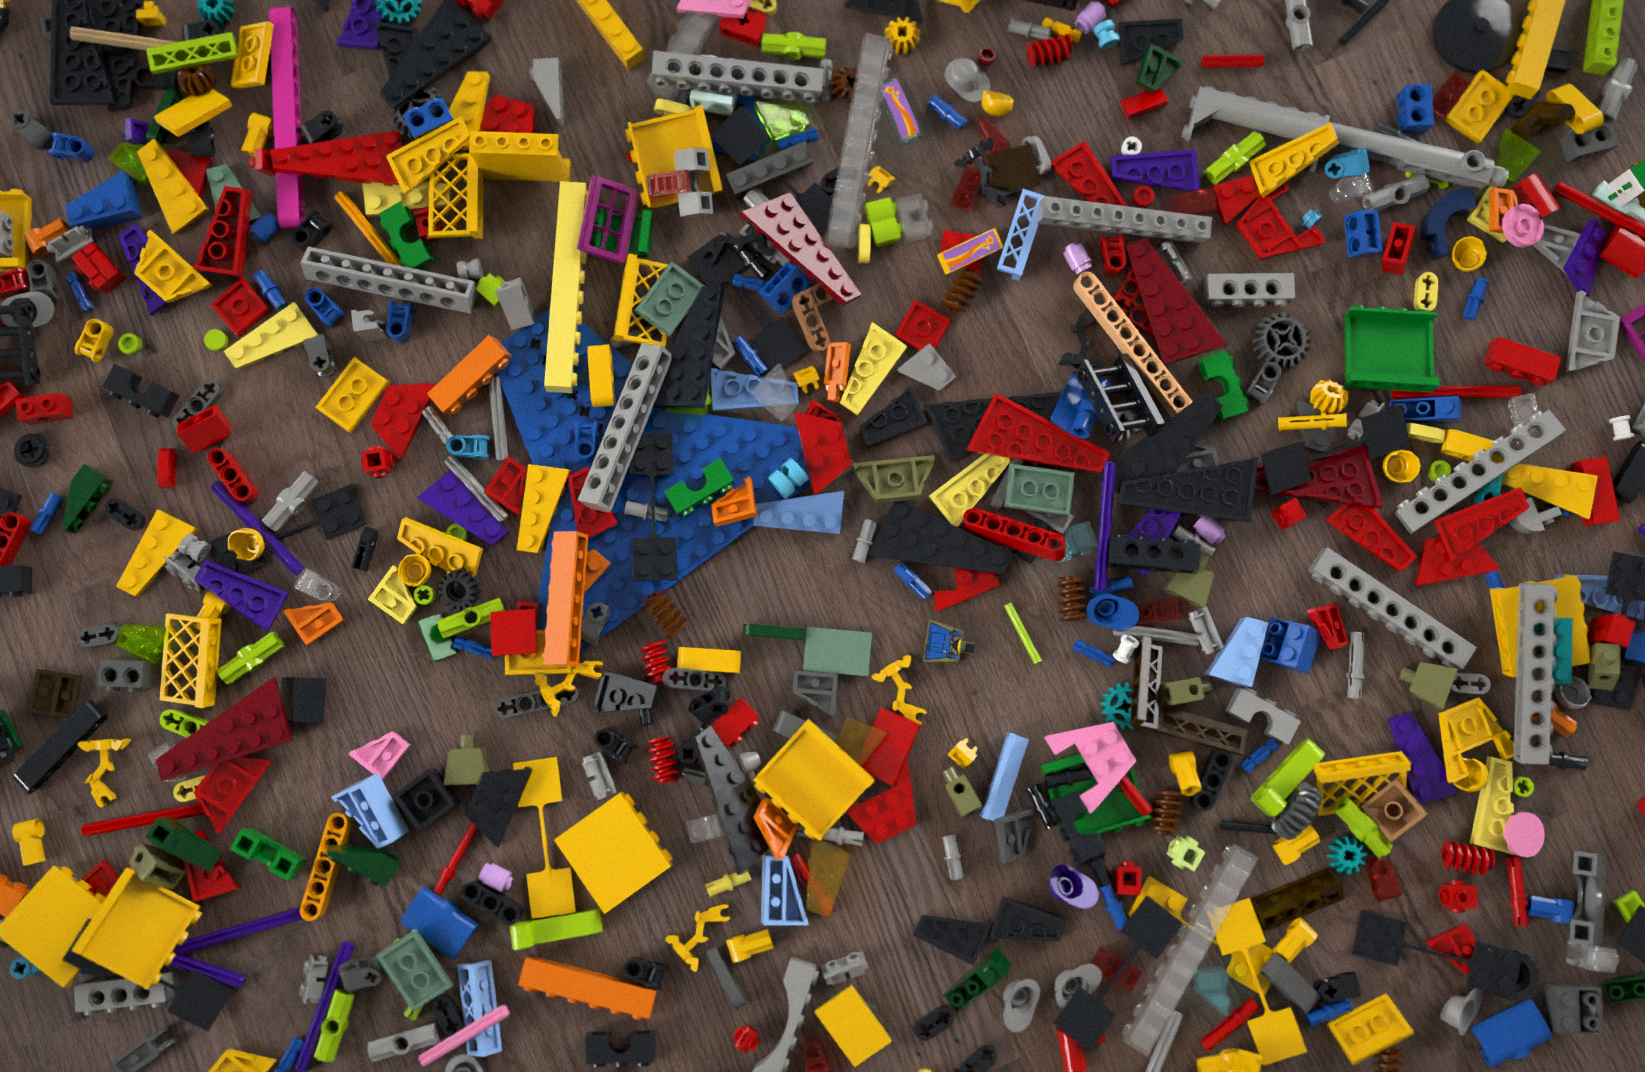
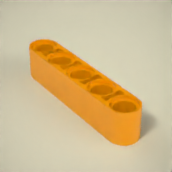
(319, 874)

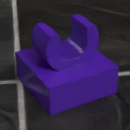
(136, 131)

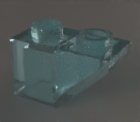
(1079, 540)
(1211, 985)

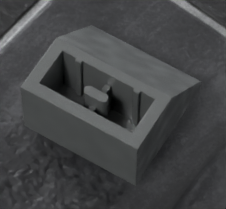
(1573, 1009)

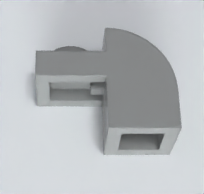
(1532, 521)

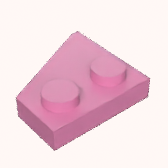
(381, 754)

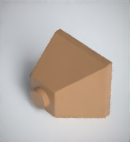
(1394, 810)

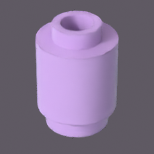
(1090, 17)
(1077, 258)
(1210, 530)
(496, 877)

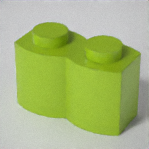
(883, 222)

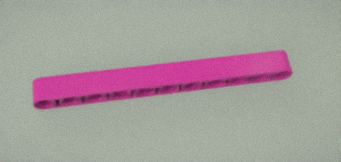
(286, 111)

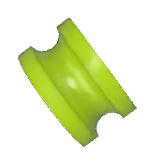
(424, 588)
(1527, 782)

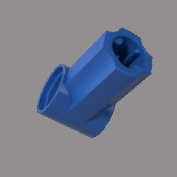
(1554, 909)

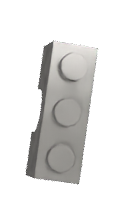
(694, 202)
(1280, 724)

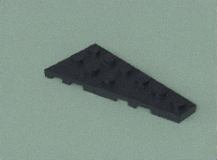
(441, 46)
(118, 61)
(958, 421)
(925, 539)

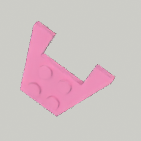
(721, 8)
(1103, 753)

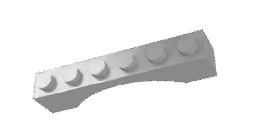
(797, 982)

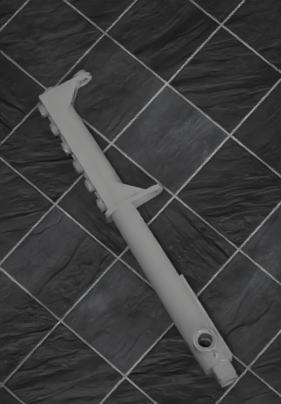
(1453, 166)

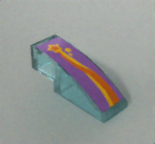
(900, 112)

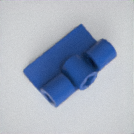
(1074, 410)
(439, 922)
(1511, 1033)

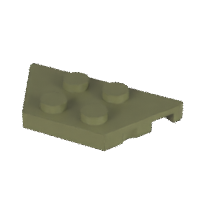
(895, 478)

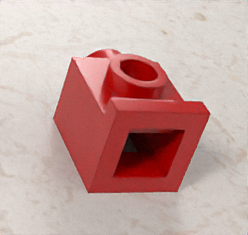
(422, 218)
(1288, 514)
(1133, 885)

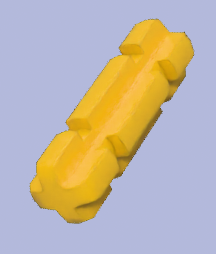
(1061, 29)

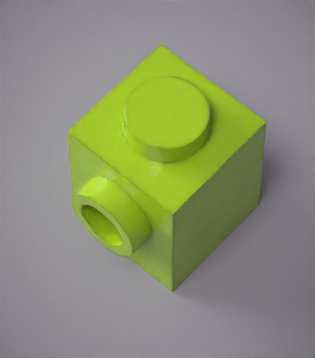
(487, 289)

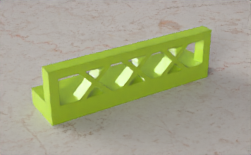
(192, 53)

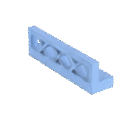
(1027, 240)
(1004, 776)
(483, 996)

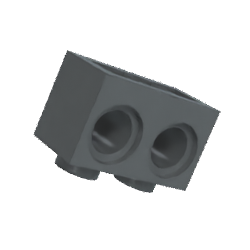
(1589, 144)
(125, 672)

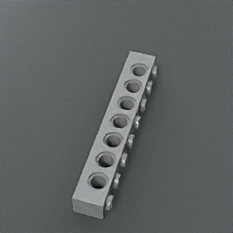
(745, 70)
(1124, 220)
(389, 280)
(625, 427)
(1550, 430)
(1459, 648)
(1526, 663)

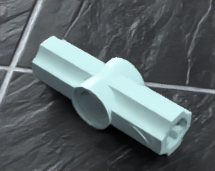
(1632, 208)

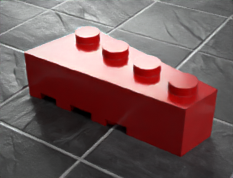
(227, 234)

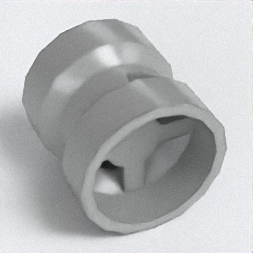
(470, 270)
(192, 546)

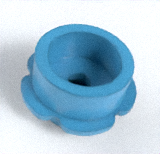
(1311, 218)

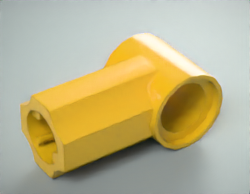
(259, 129)
(212, 608)
(1184, 767)
(29, 837)
(1291, 850)
(1298, 936)
(744, 946)
(1218, 1063)

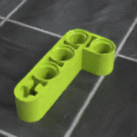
(184, 727)
(1287, 776)
(554, 928)

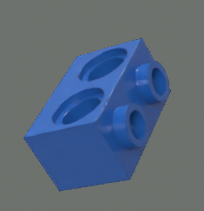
(1421, 108)
(427, 114)
(1363, 233)
(782, 284)

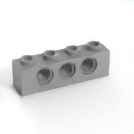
(1281, 283)
(88, 994)

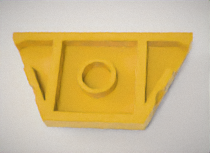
(167, 271)
(242, 1061)

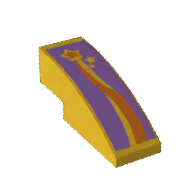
(970, 251)

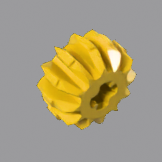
(903, 28)
(1329, 397)

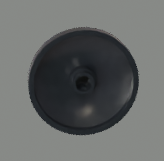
(1475, 34)

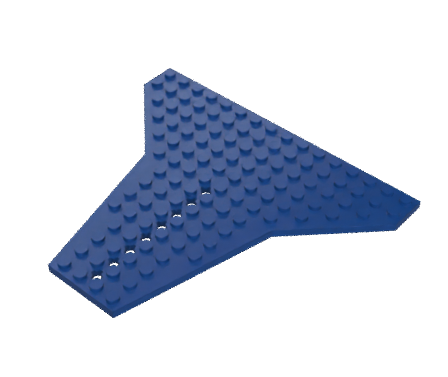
(698, 440)

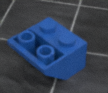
(1290, 645)

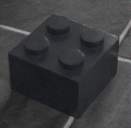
(426, 799)

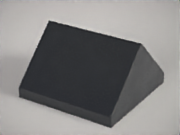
(303, 698)

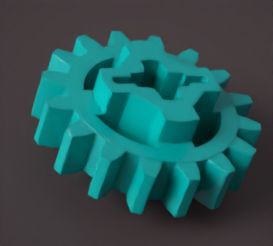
(397, 13)
(1120, 696)

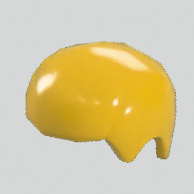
(996, 103)
(1469, 254)
(1401, 466)
(246, 543)
(414, 570)
(1477, 778)

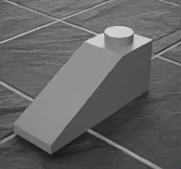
(548, 78)

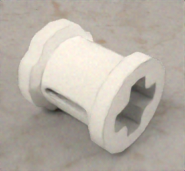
(1621, 428)
(1126, 649)

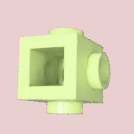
(1185, 852)

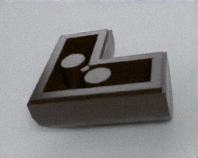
(1542, 114)

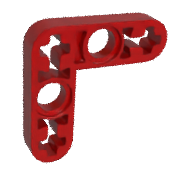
(1129, 300)

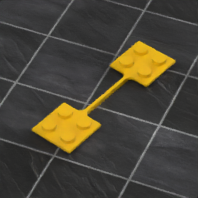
(552, 889)
(1238, 966)
(1273, 1032)

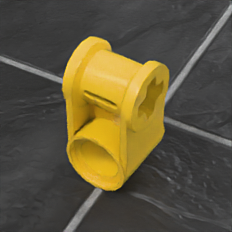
(94, 341)

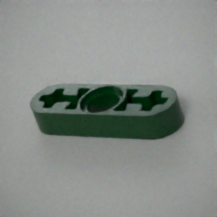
(156, 131)
(774, 631)

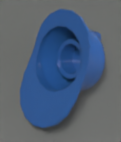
(1112, 612)

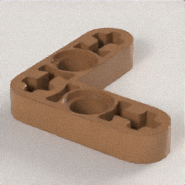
(812, 303)

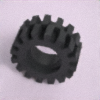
(450, 595)

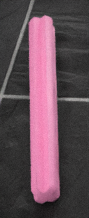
(464, 1035)

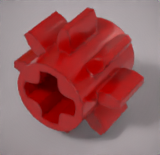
(746, 1038)

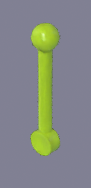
(1442, 185)

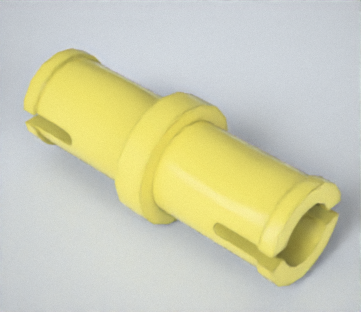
(727, 882)

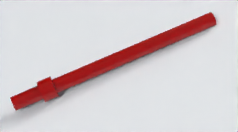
(449, 871)

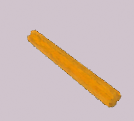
(366, 228)

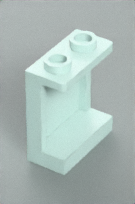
(714, 101)

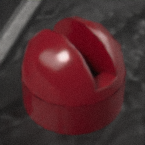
(982, 54)

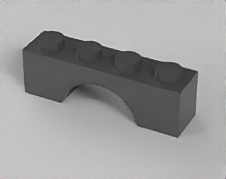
(769, 168)
(1587, 921)

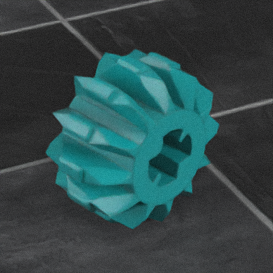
(216, 10)
(1354, 859)

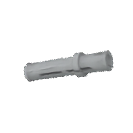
(1355, 672)
(837, 835)

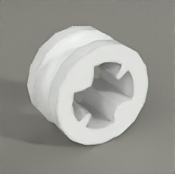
(1131, 140)

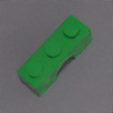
(397, 222)
(1220, 368)
(717, 480)
(279, 858)

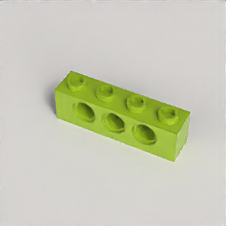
(1603, 36)

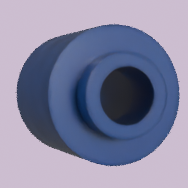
(264, 228)

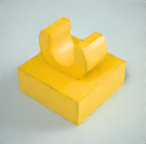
(150, 15)
(882, 177)
(806, 376)
(962, 754)

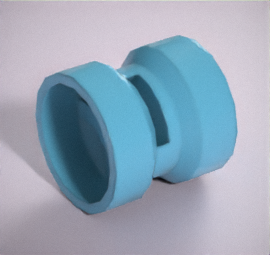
(1106, 34)

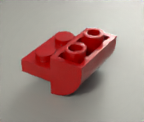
(1535, 193)
(1625, 251)

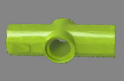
(793, 45)
(1235, 158)
(457, 623)
(250, 658)
(1363, 827)
(330, 1038)

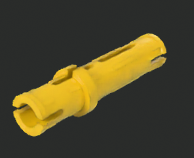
(1309, 422)

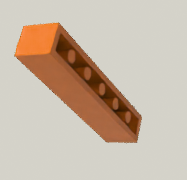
(565, 599)
(587, 986)

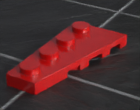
(1086, 175)
(1472, 524)
(1372, 533)

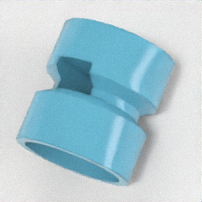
(788, 478)

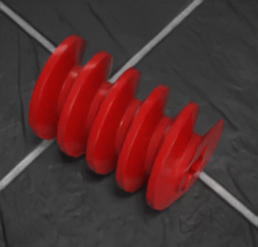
(1049, 50)
(656, 662)
(663, 760)
(1467, 856)

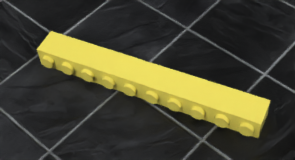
(566, 291)

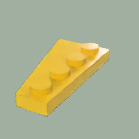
(440, 547)

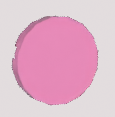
(1522, 225)
(1524, 834)

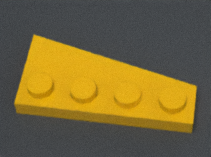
(471, 101)
(423, 156)
(1289, 159)
(174, 193)
(1558, 487)
(540, 503)
(158, 541)

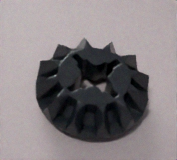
(24, 445)

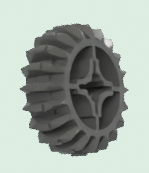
(398, 118)
(1297, 348)
(1298, 812)

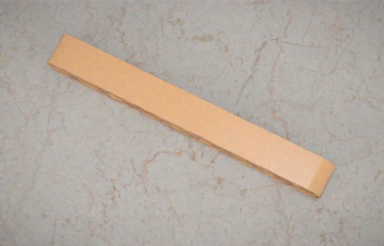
(1127, 345)

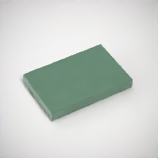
(669, 299)
(1039, 490)
(837, 651)
(414, 970)

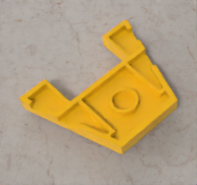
(1466, 728)

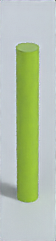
(1022, 633)

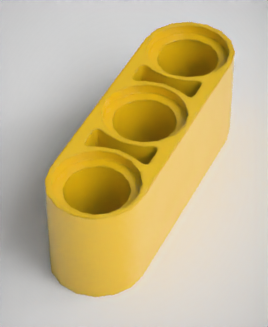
(1586, 114)
(601, 375)
(1466, 445)
(709, 659)

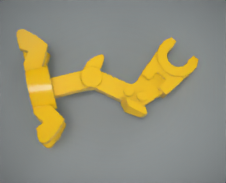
(892, 670)
(548, 693)
(99, 789)
(683, 951)

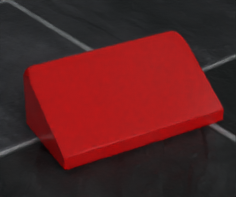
(1143, 103)

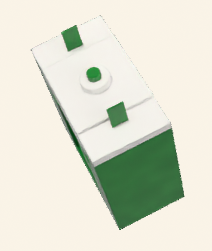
(1628, 185)

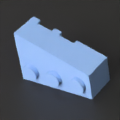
(1241, 653)
(373, 809)
(780, 895)

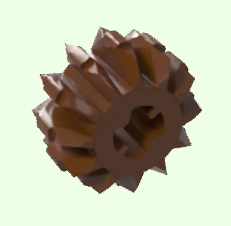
(843, 75)
(196, 80)

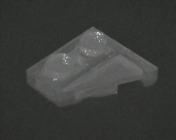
(775, 394)

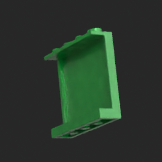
(1389, 349)
(1111, 813)

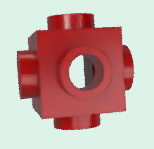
(372, 457)
(1458, 896)

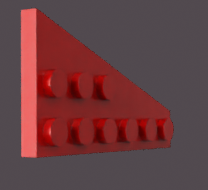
(347, 159)
(1023, 435)

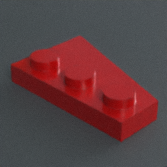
(208, 884)

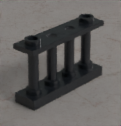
(31, 372)
(1132, 386)

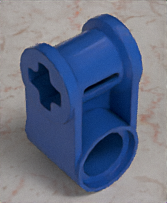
(68, 147)
(326, 308)
(400, 316)
(586, 436)

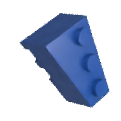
(107, 204)

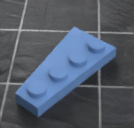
(733, 391)
(805, 513)
(1594, 595)

